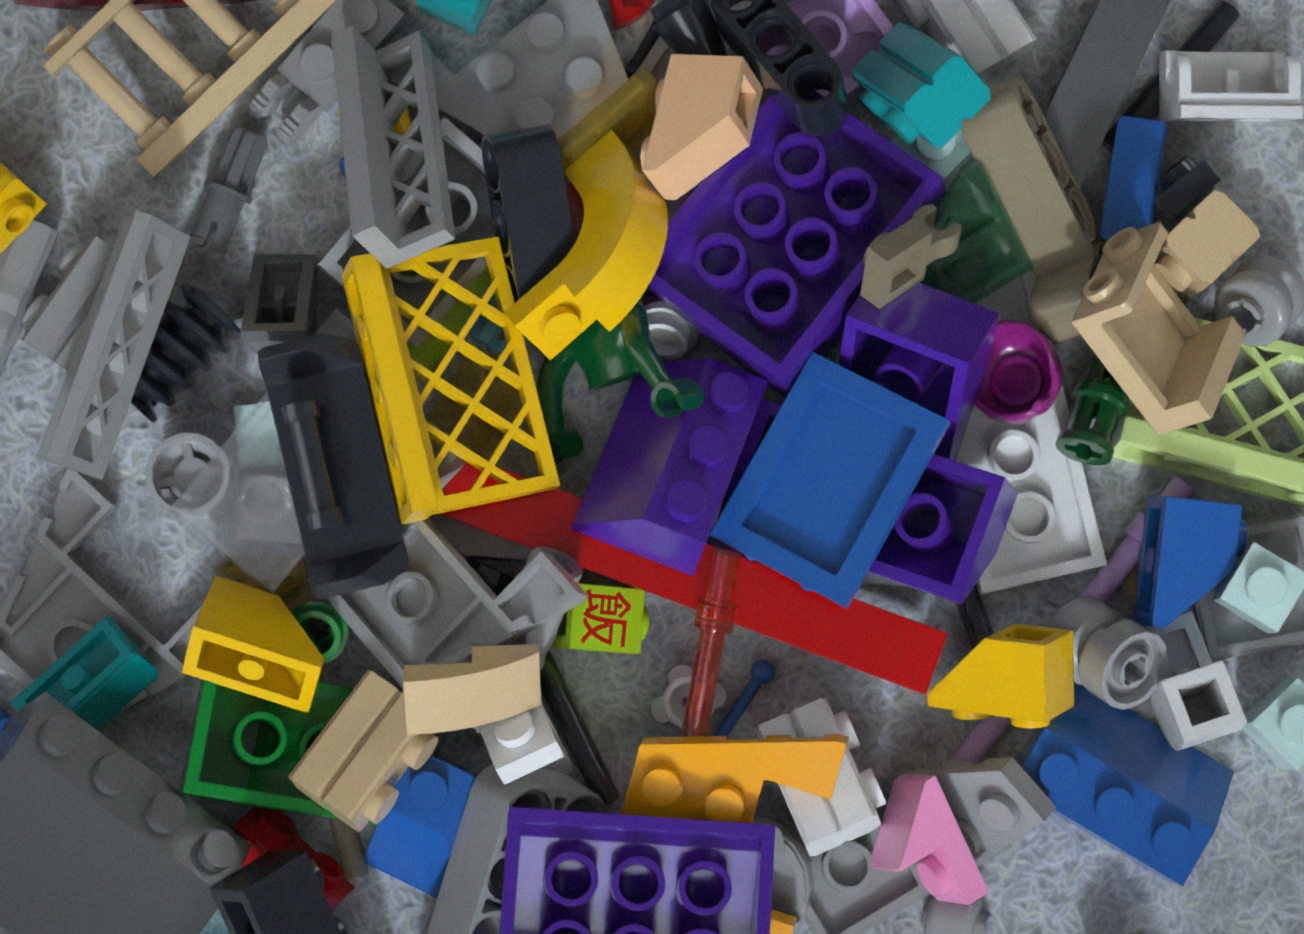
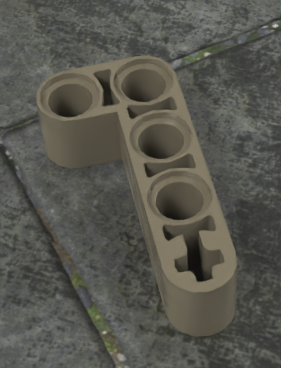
(1040, 201)

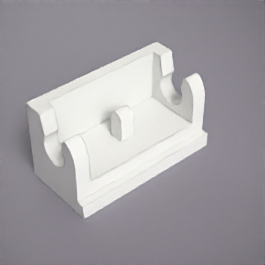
(1229, 87)

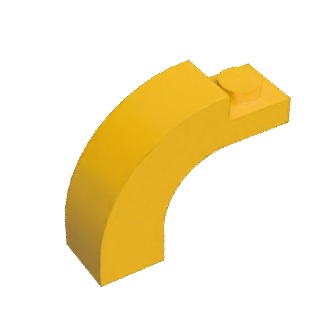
(611, 258)

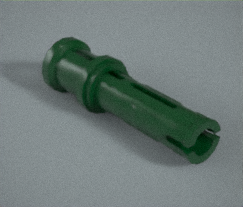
(1098, 399)

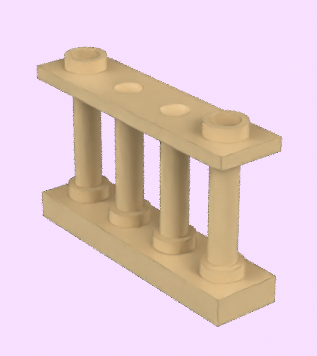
(204, 94)

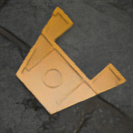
(725, 777)

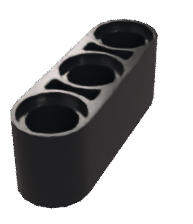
(792, 73)
(528, 203)

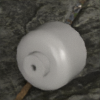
(954, 918)

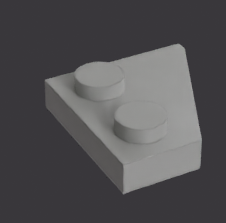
(989, 800)

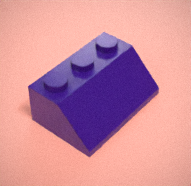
(668, 476)

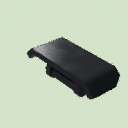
(334, 463)

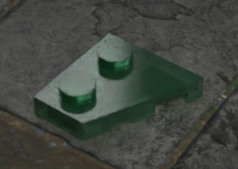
(988, 245)

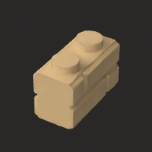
(1205, 245)
(362, 755)

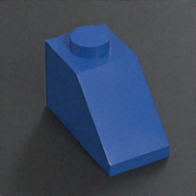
(1184, 554)

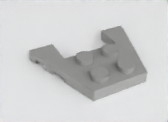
(537, 74)
(60, 601)
(444, 607)

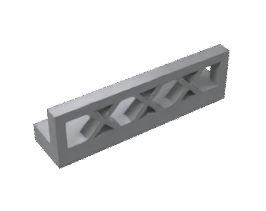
(379, 155)
(114, 345)

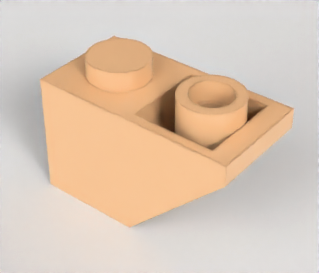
(700, 120)

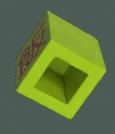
(605, 622)

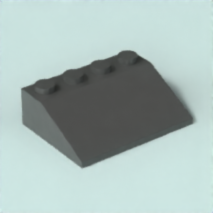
(99, 835)

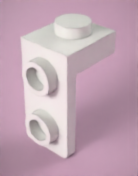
(524, 745)

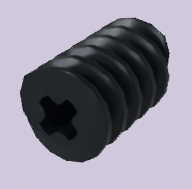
(180, 344)

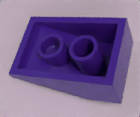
(925, 351)

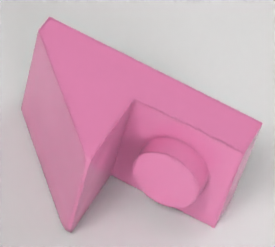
(923, 829)

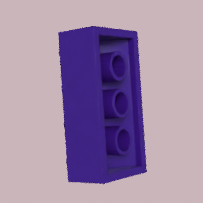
(943, 531)

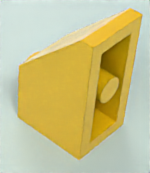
(253, 646)

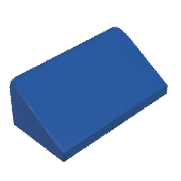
(1133, 175)

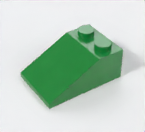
(249, 746)

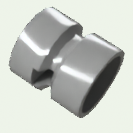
(176, 465)
(1112, 653)

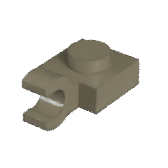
(900, 258)

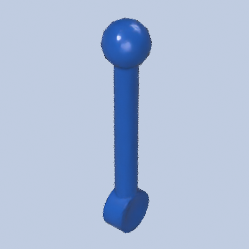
(762, 673)

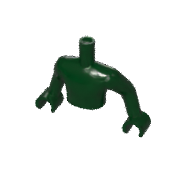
(605, 361)

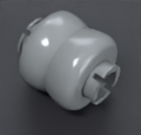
(1262, 297)

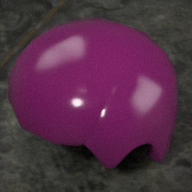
(1020, 375)

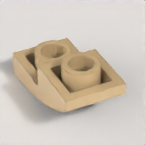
(468, 695)

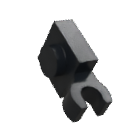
(1187, 185)

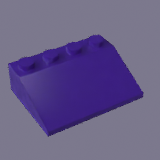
(779, 237)
(634, 875)

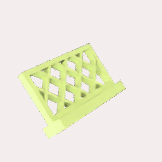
(1221, 459)

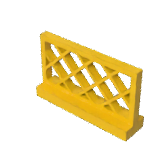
(395, 391)

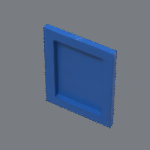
(830, 479)

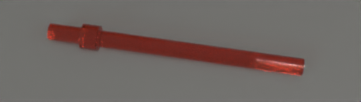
(714, 618)

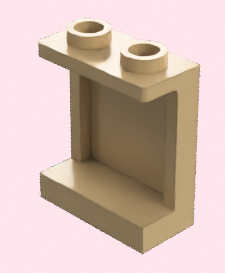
(1149, 336)

